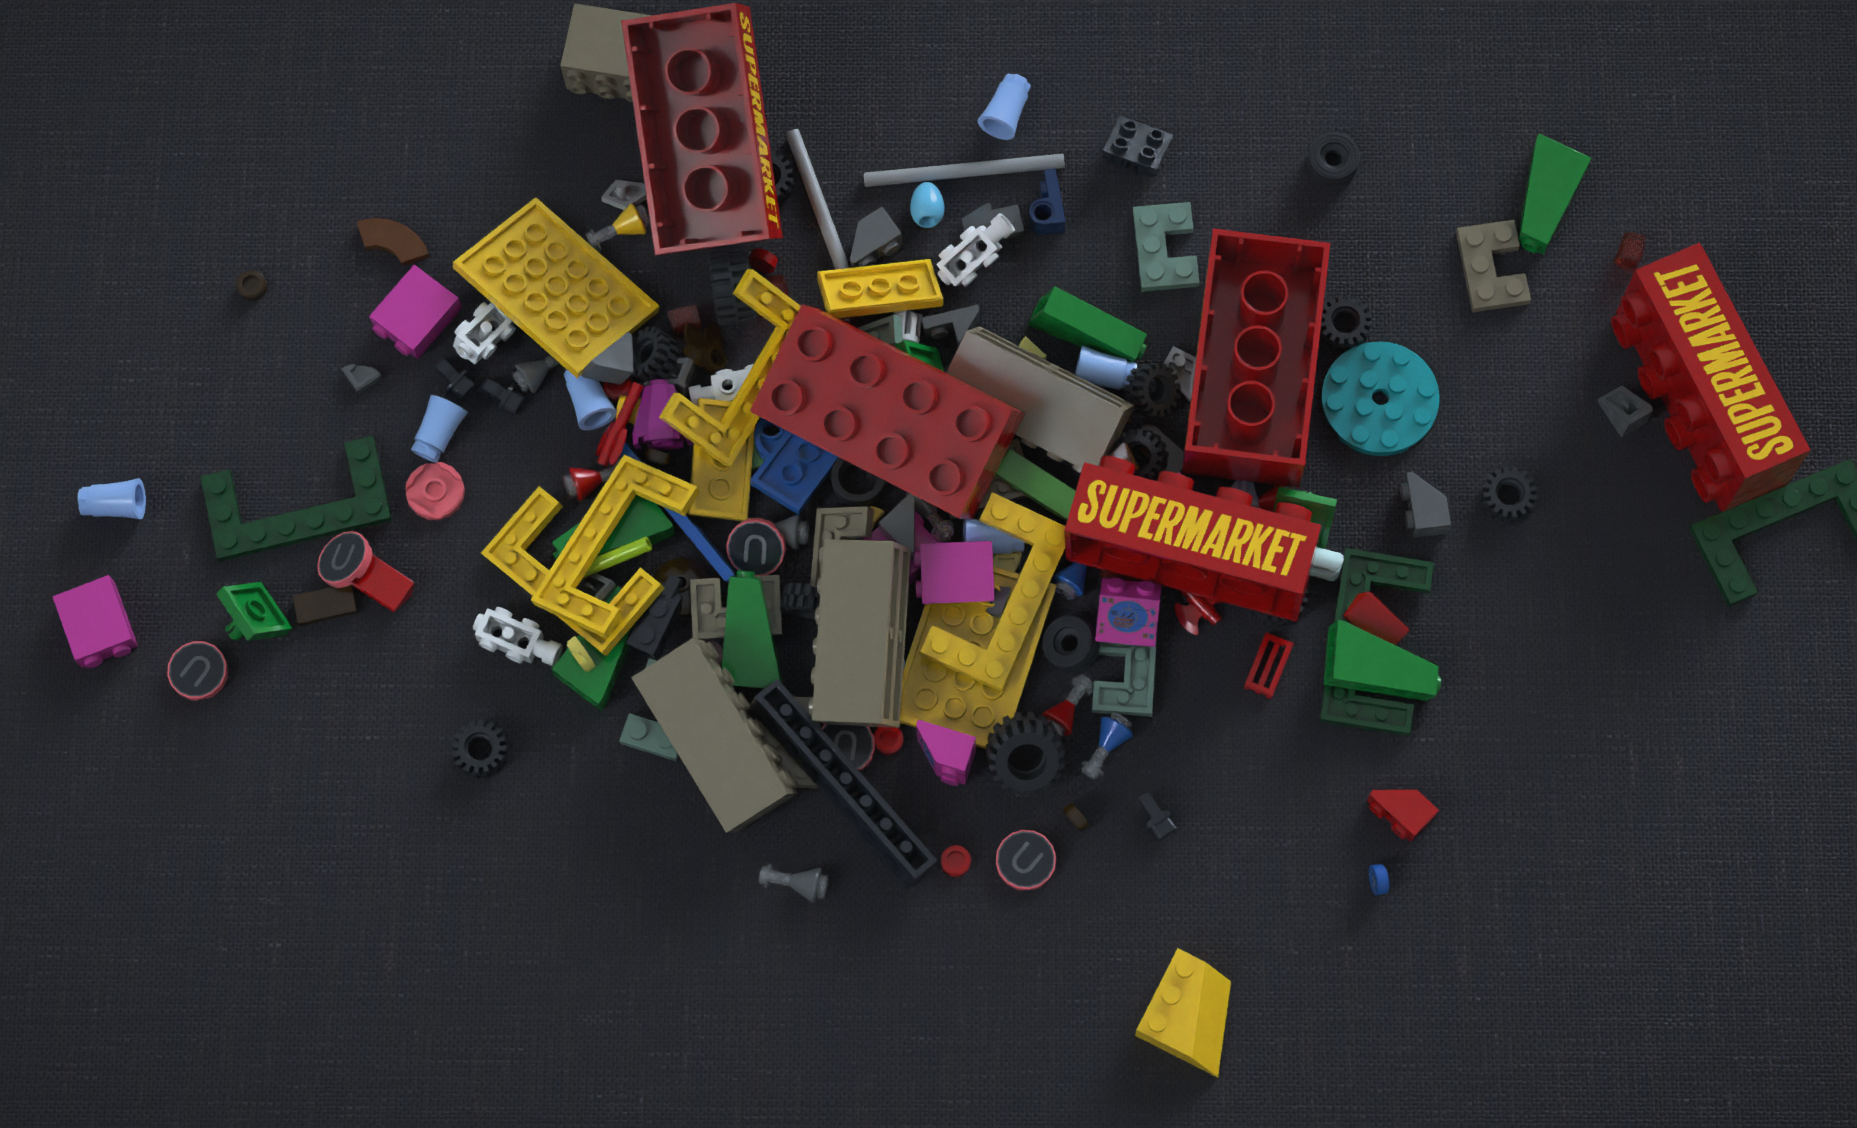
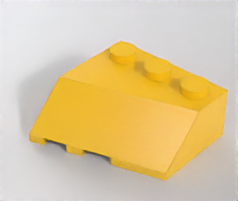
(1188, 1012)

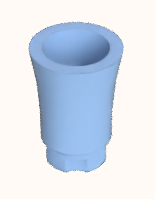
(1005, 107)
(1103, 368)
(590, 402)
(437, 428)
(113, 499)
(1001, 542)

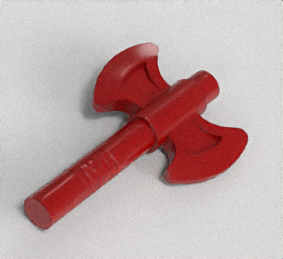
(614, 437)
(1198, 607)

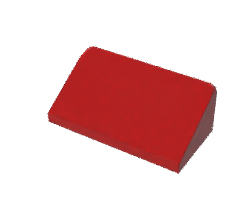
(385, 585)
(1375, 618)

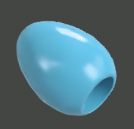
(927, 205)

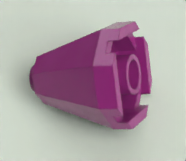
(649, 427)

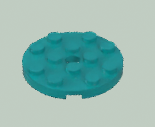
(1375, 427)

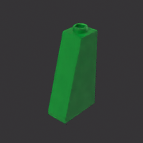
(1550, 187)
(1086, 325)
(639, 521)
(749, 637)
(1376, 666)
(598, 682)

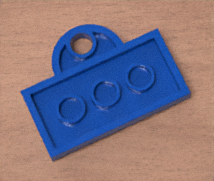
(790, 468)

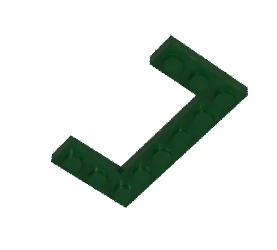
(1718, 532)
(237, 539)
(1358, 572)

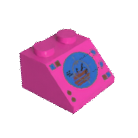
(1128, 612)
(947, 751)

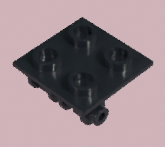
(1137, 145)

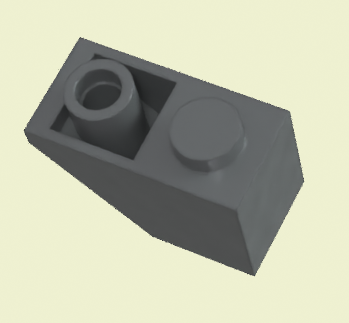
(874, 238)
(1426, 507)

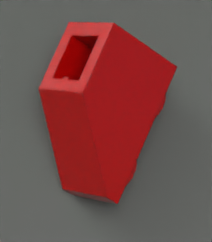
(1404, 809)

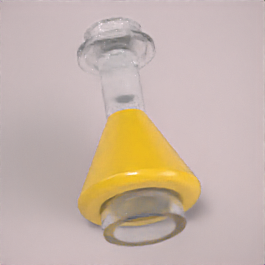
(630, 222)

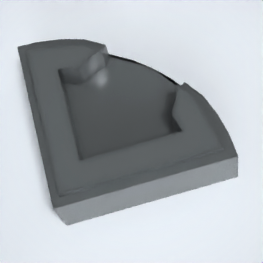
(361, 376)

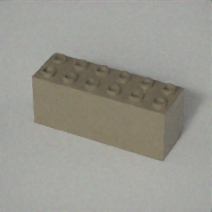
(596, 53)
(1060, 408)
(860, 633)
(715, 734)

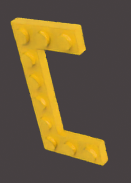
(727, 438)
(509, 555)
(558, 589)
(995, 662)

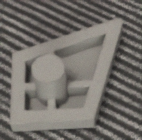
(623, 193)
(1184, 367)

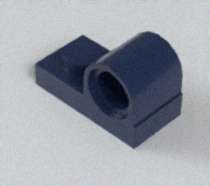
(1049, 204)

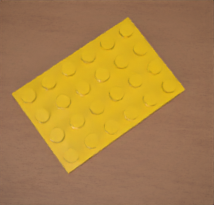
(555, 286)
(952, 699)

